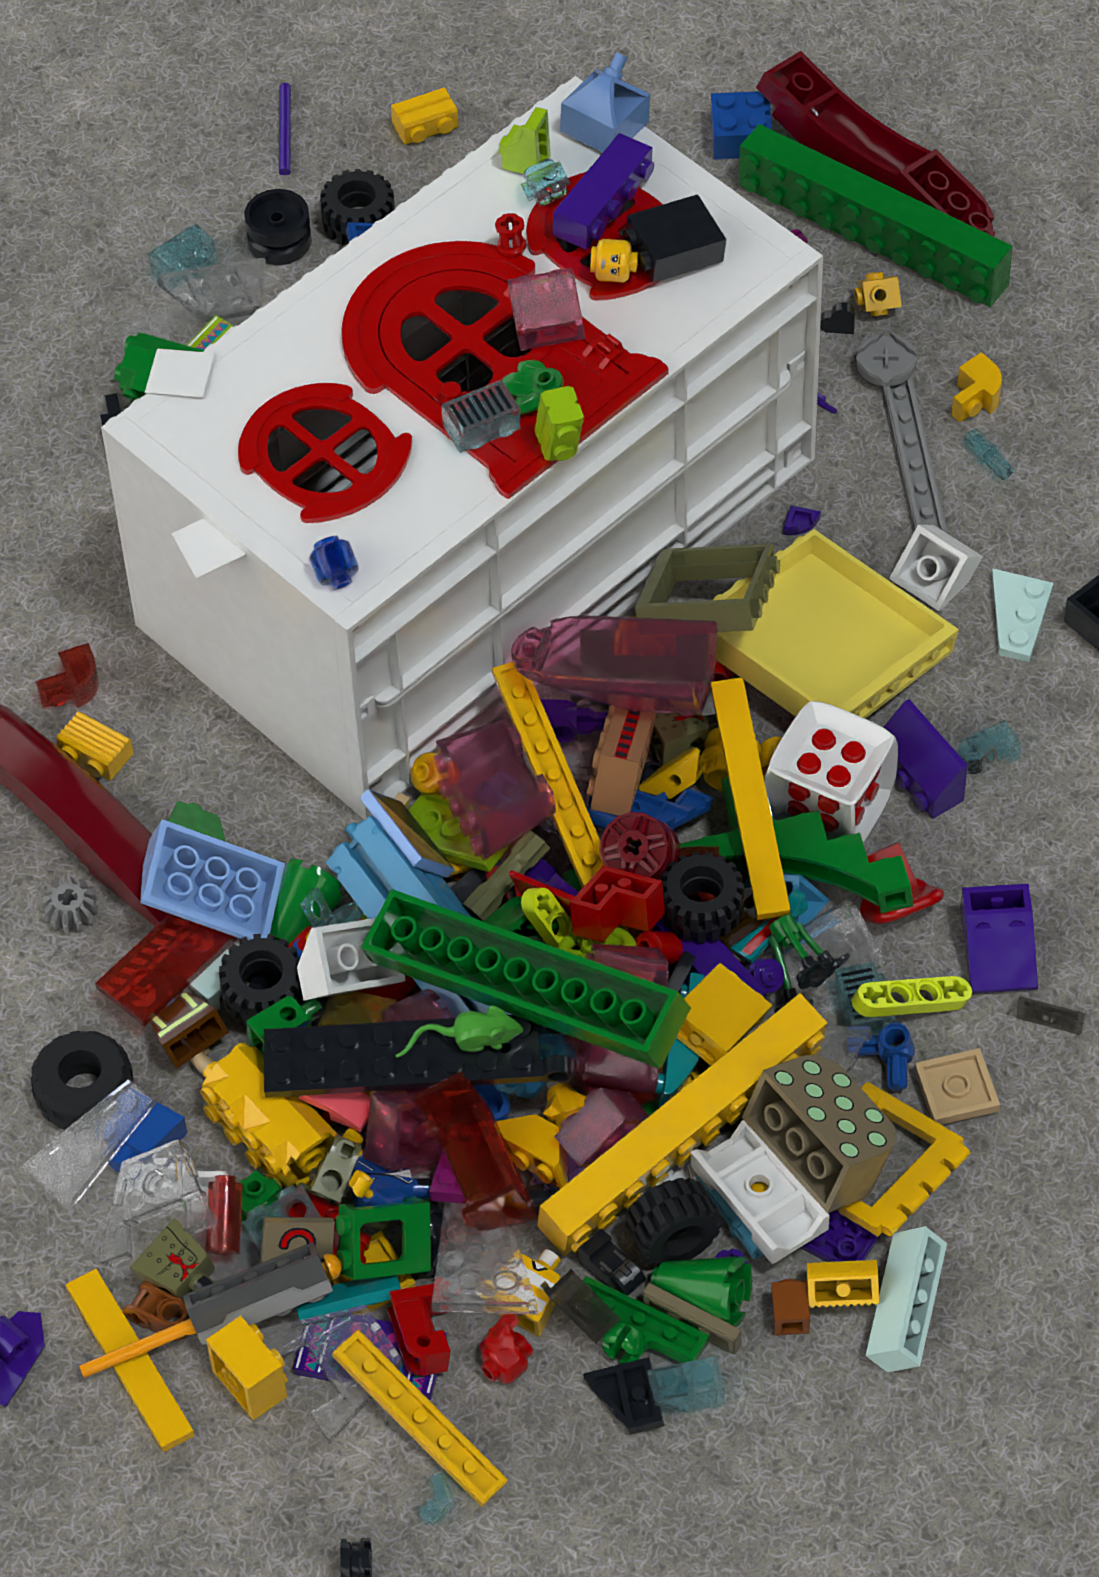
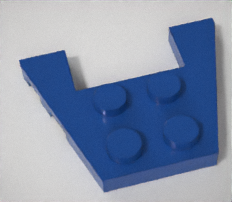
(686, 807)

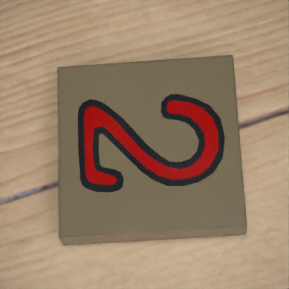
(287, 1234)

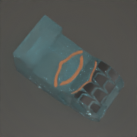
(989, 747)

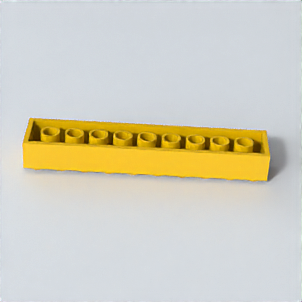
(677, 1128)

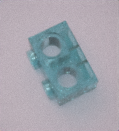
(183, 252)
(279, 1208)

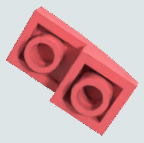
(344, 1108)

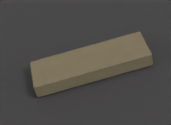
(721, 1333)

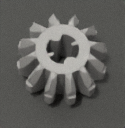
(69, 905)

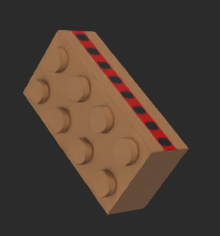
(620, 760)

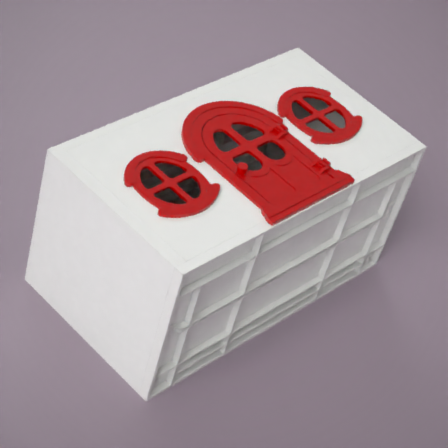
(690, 421)

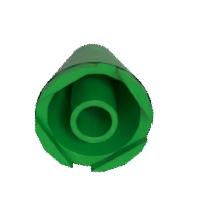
(295, 885)
(709, 1284)

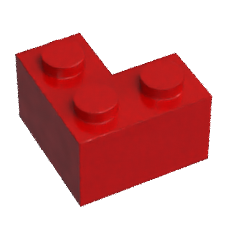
(616, 899)

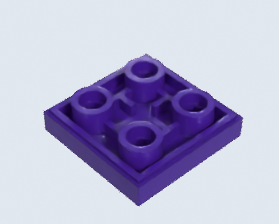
(842, 1241)

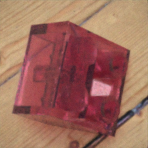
(546, 308)

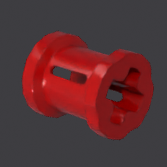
(515, 235)

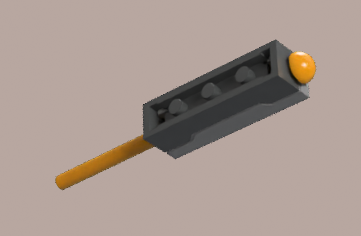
(252, 1293)

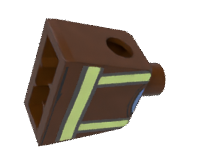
(187, 1027)

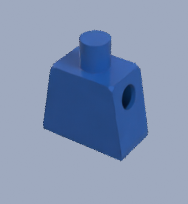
(155, 1130)

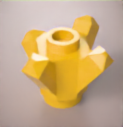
(562, 1102)

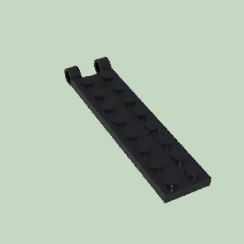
(365, 1059)

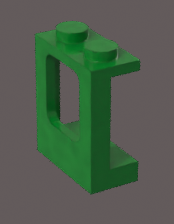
(415, 1238)

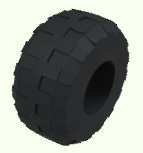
(71, 1056)

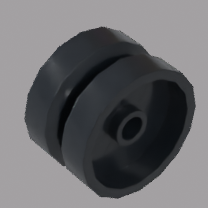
(278, 226)

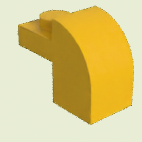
(980, 387)

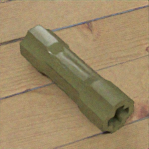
(522, 857)

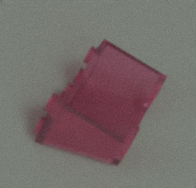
(491, 786)

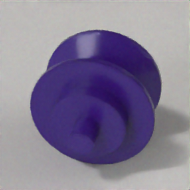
(767, 973)

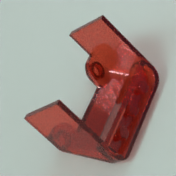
(477, 1154)

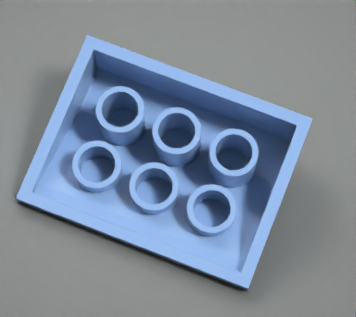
(210, 881)

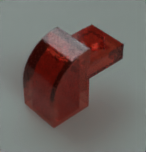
(76, 682)

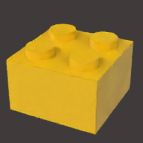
(248, 1366)

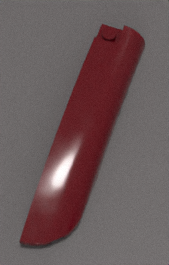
(76, 809)

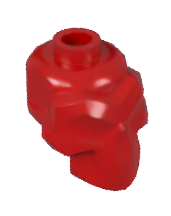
(504, 1351)

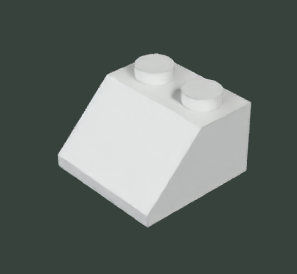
(935, 566)

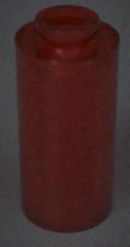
(226, 1204)

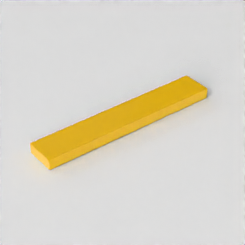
(136, 1374)
(419, 1418)

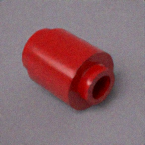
(666, 941)

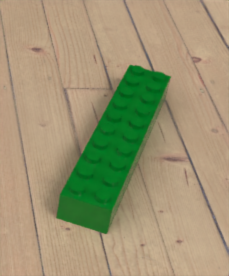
(875, 215)
(527, 978)

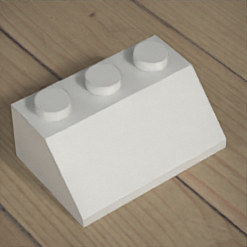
(338, 965)

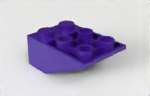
(999, 938)

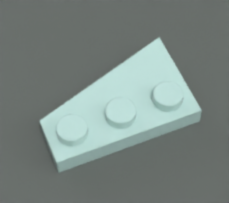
(1019, 610)

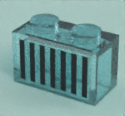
(481, 416)
(846, 983)

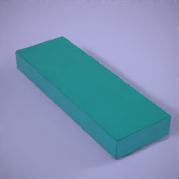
(350, 1295)

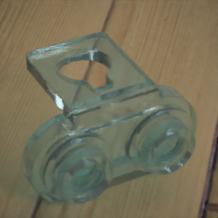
(346, 913)

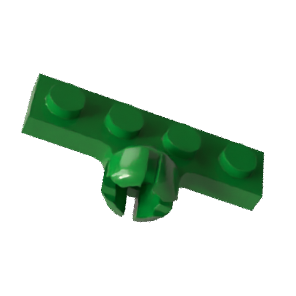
(646, 1329)

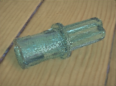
(988, 454)

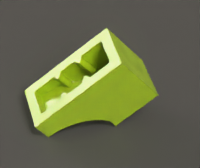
(526, 143)

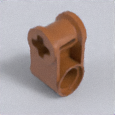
(155, 1308)

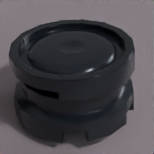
(356, 1558)

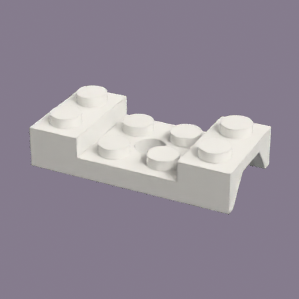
(779, 1217)

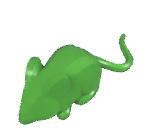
(475, 1030)

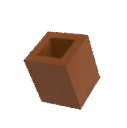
(790, 1307)

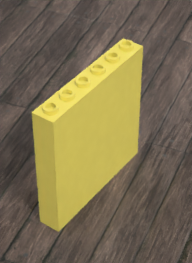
(833, 633)

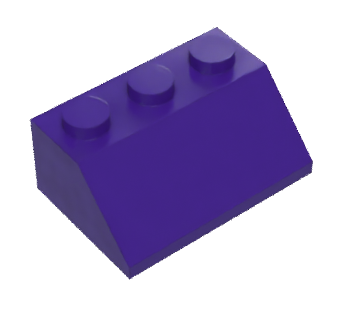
(926, 762)

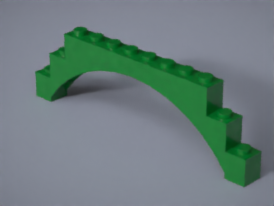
(807, 852)

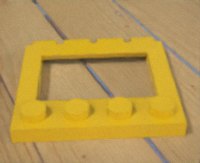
(922, 1176)

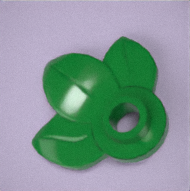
(530, 383)

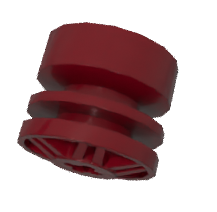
(658, 846)

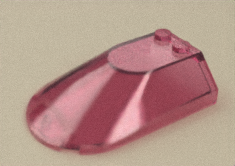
(623, 661)

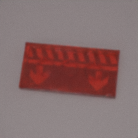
(162, 966)

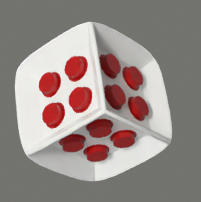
(832, 766)

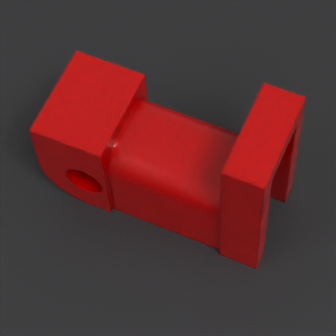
(416, 1331)

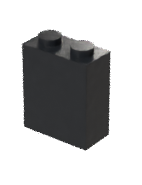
(675, 238)

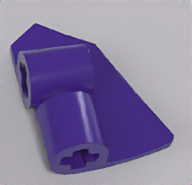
(19, 1349)

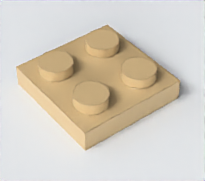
(957, 1087)

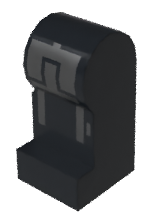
(610, 1264)

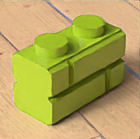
(559, 423)

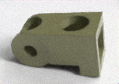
(335, 1170)

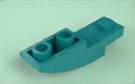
(680, 1059)

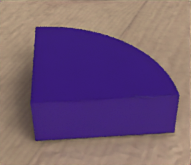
(800, 519)

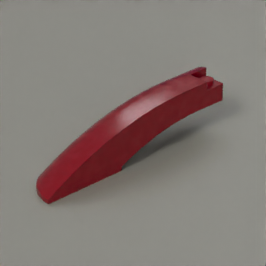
(840, 129)

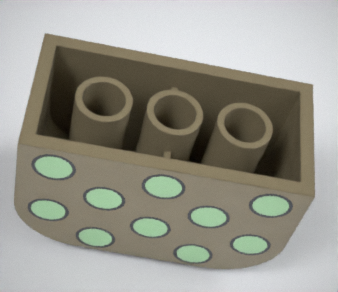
(821, 1128)

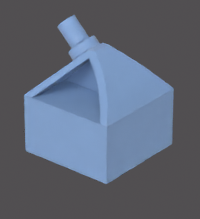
(605, 107)

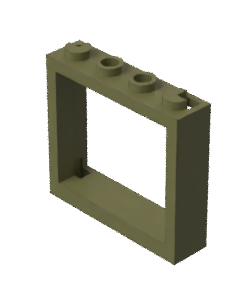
(711, 563)

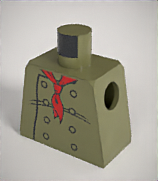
(677, 733)
(174, 1262)

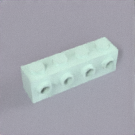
(906, 1299)

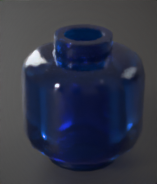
(334, 562)

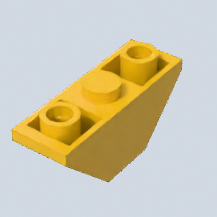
(536, 1148)

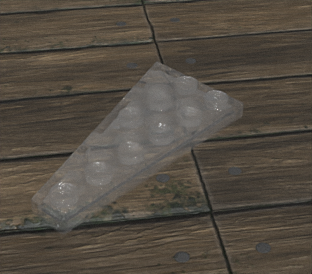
(480, 1270)

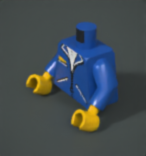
(378, 1185)

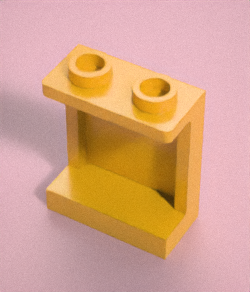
(721, 1014)

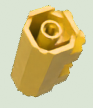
(280, 1132)

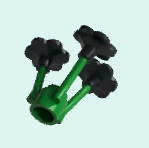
(790, 934)

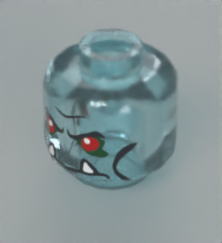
(545, 182)

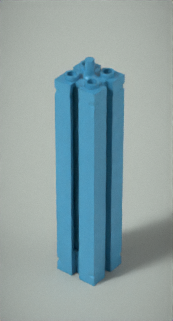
(375, 866)

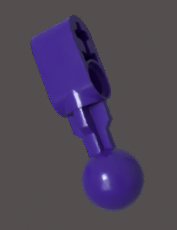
(570, 720)

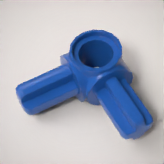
(895, 1057)

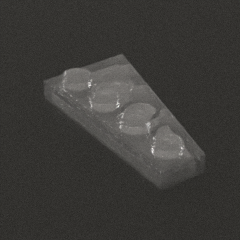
(85, 1148)

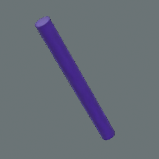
(284, 129)

